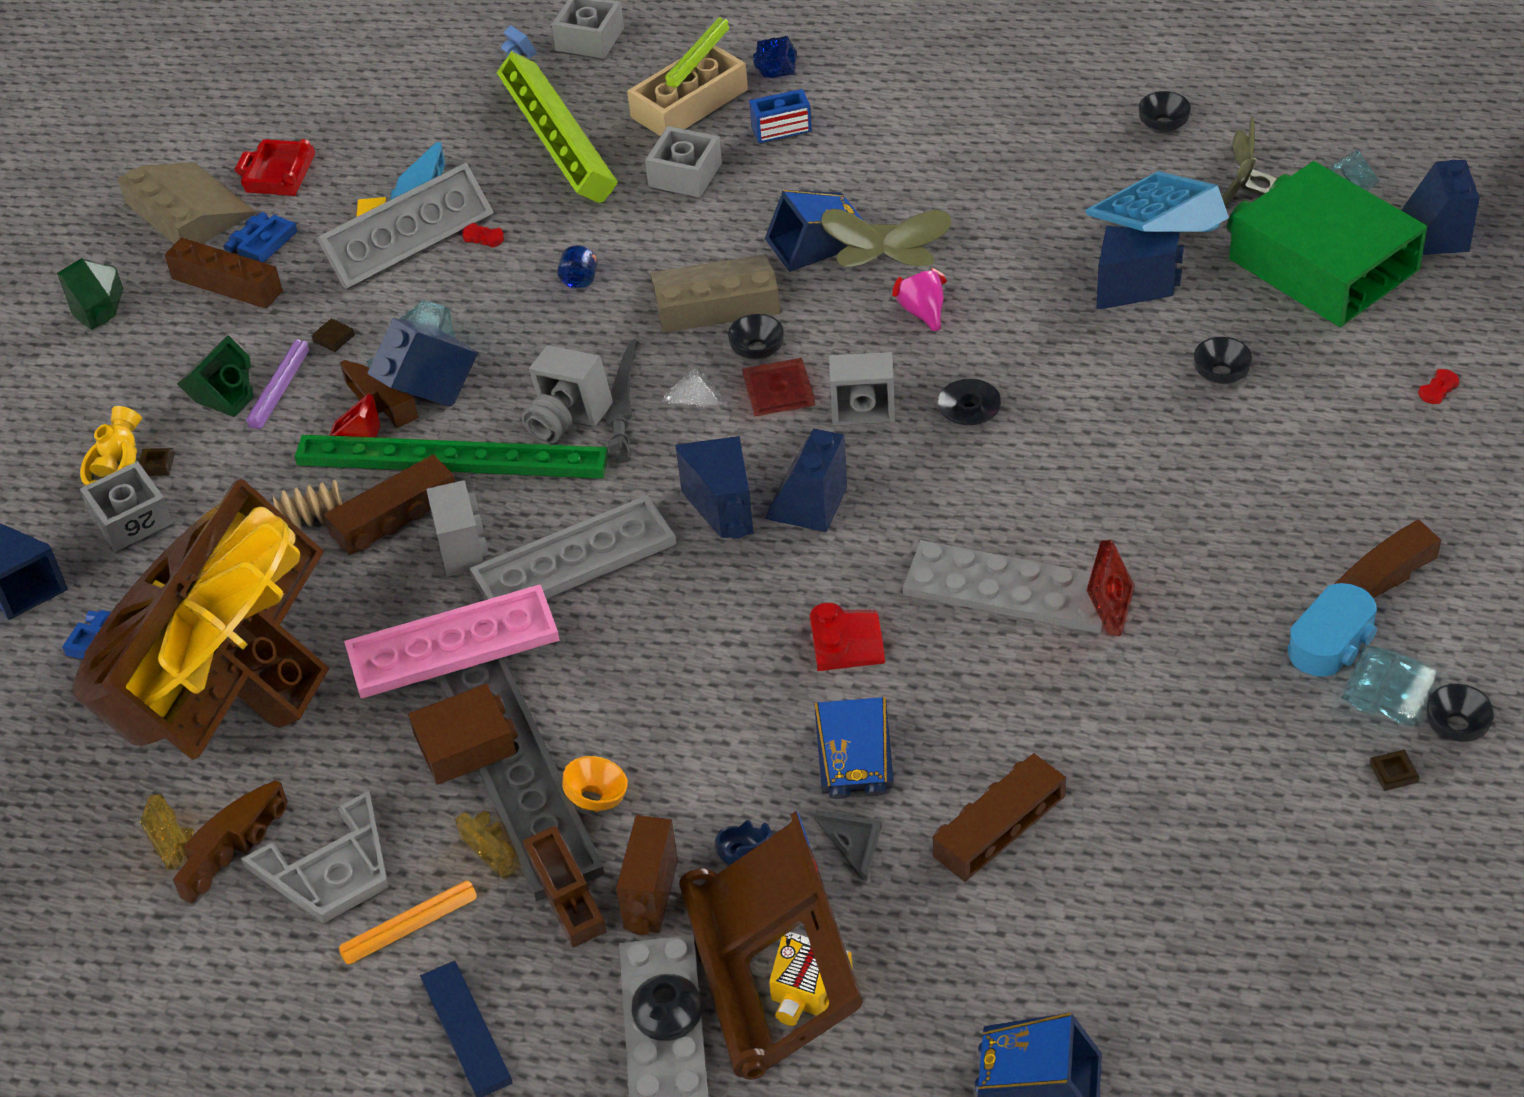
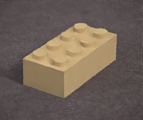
(708, 87)

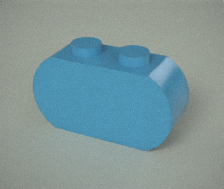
(1332, 630)

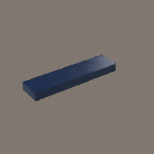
(466, 1029)

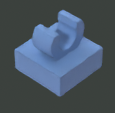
(517, 43)

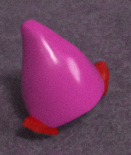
(922, 296)

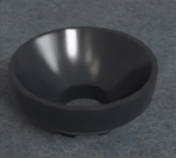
(1164, 105)
(754, 329)
(1222, 352)
(1462, 702)
(669, 1019)

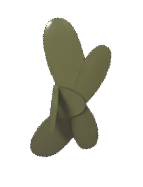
(1244, 154)
(871, 240)

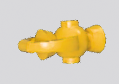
(113, 445)

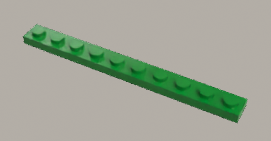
(455, 455)

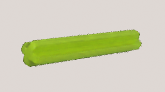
(697, 52)

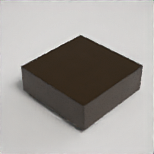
(333, 335)
(157, 461)
(1394, 770)

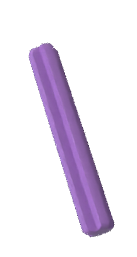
(277, 384)

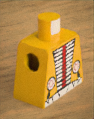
(797, 980)

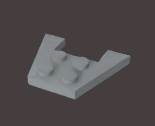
(336, 874)

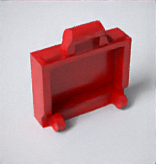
(275, 166)

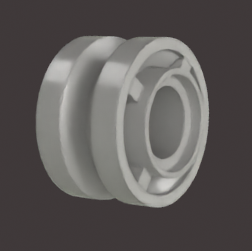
(547, 418)

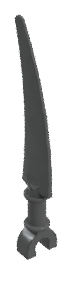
(620, 410)

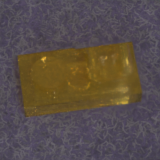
(164, 832)
(483, 842)

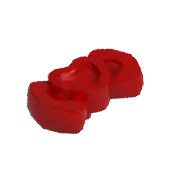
(483, 235)
(1439, 386)

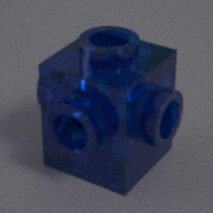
(775, 57)

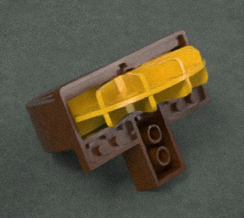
(207, 631)

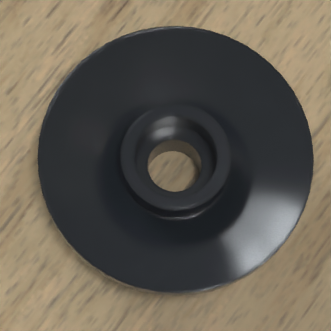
(969, 402)

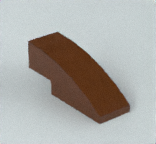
(396, 404)
(1394, 559)
(564, 886)

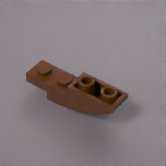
(231, 829)

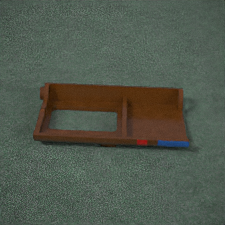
(746, 912)

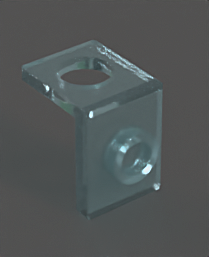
(1356, 170)

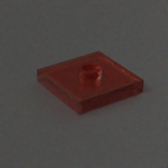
(778, 387)
(1110, 588)

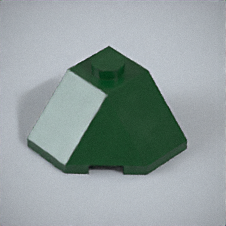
(91, 291)
(221, 379)

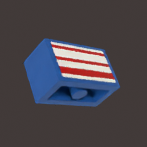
(780, 115)

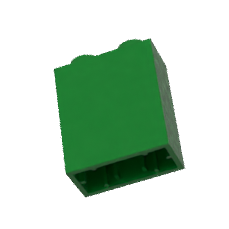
(1326, 242)

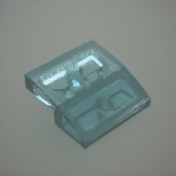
(1389, 684)

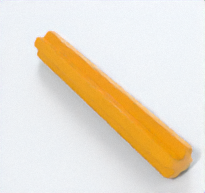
(407, 922)

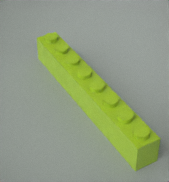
(557, 128)

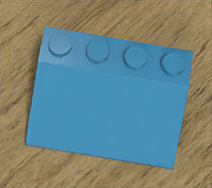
(1164, 205)

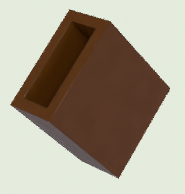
(463, 733)
(647, 874)

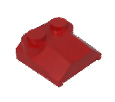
(845, 637)

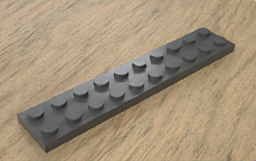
(527, 784)

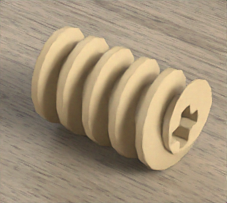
(309, 505)

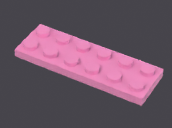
(451, 641)

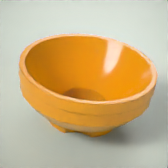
(595, 776)

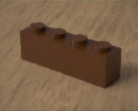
(223, 273)
(386, 505)
(998, 816)

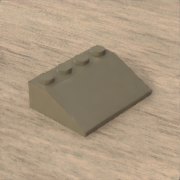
(182, 201)
(715, 292)

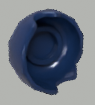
(737, 841)

